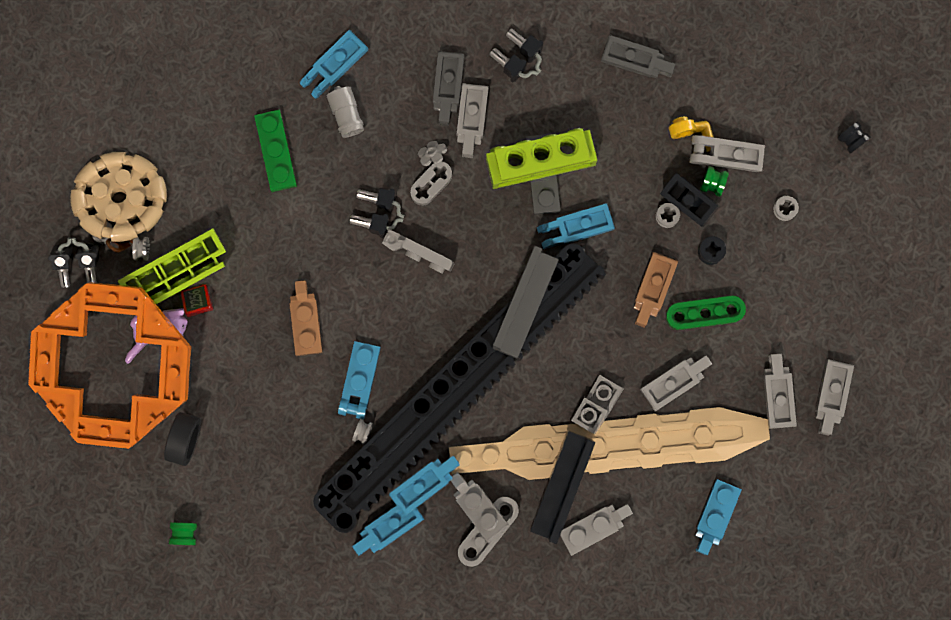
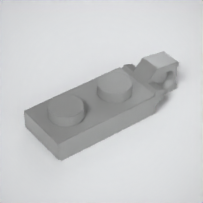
(471, 117)
(416, 251)
(675, 382)
(779, 394)
(833, 394)
(479, 508)
(594, 528)

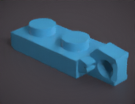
(423, 485)
(716, 515)
(386, 529)

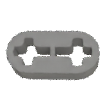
(427, 179)

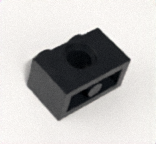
(689, 200)

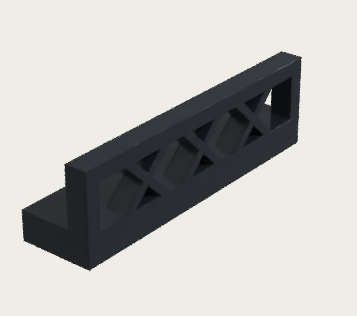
(562, 486)

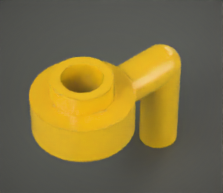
(683, 127)

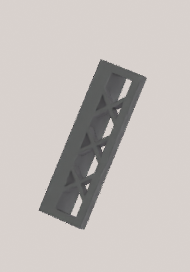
(525, 303)

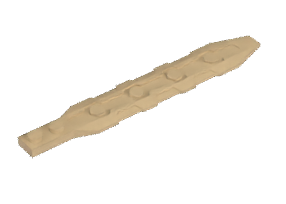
(622, 443)

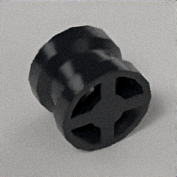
(854, 137)
(710, 255)

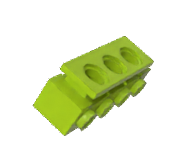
(504, 174)
(177, 262)

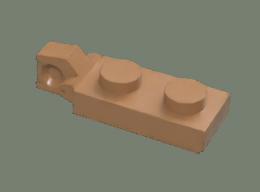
(654, 287)
(305, 321)

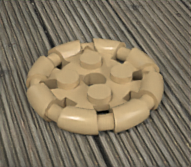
(118, 181)

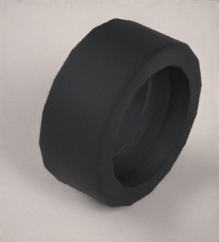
(182, 439)

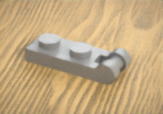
(728, 153)

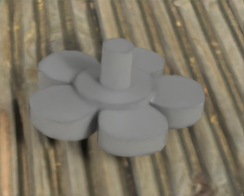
(432, 153)

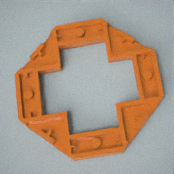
(151, 328)

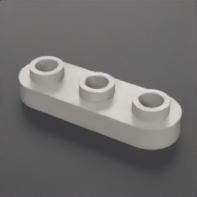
(478, 542)

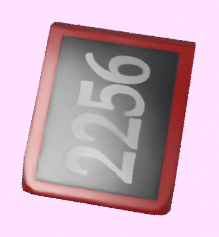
(196, 300)

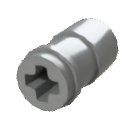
(345, 111)

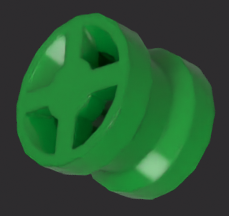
(714, 181)
(182, 533)

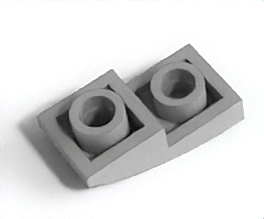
(597, 404)

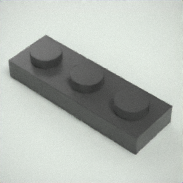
(544, 190)

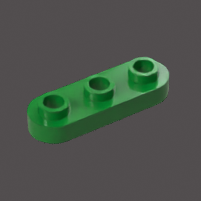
(716, 306)

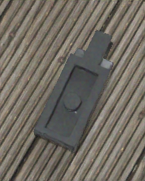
(636, 58)
(447, 84)

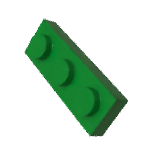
(275, 151)

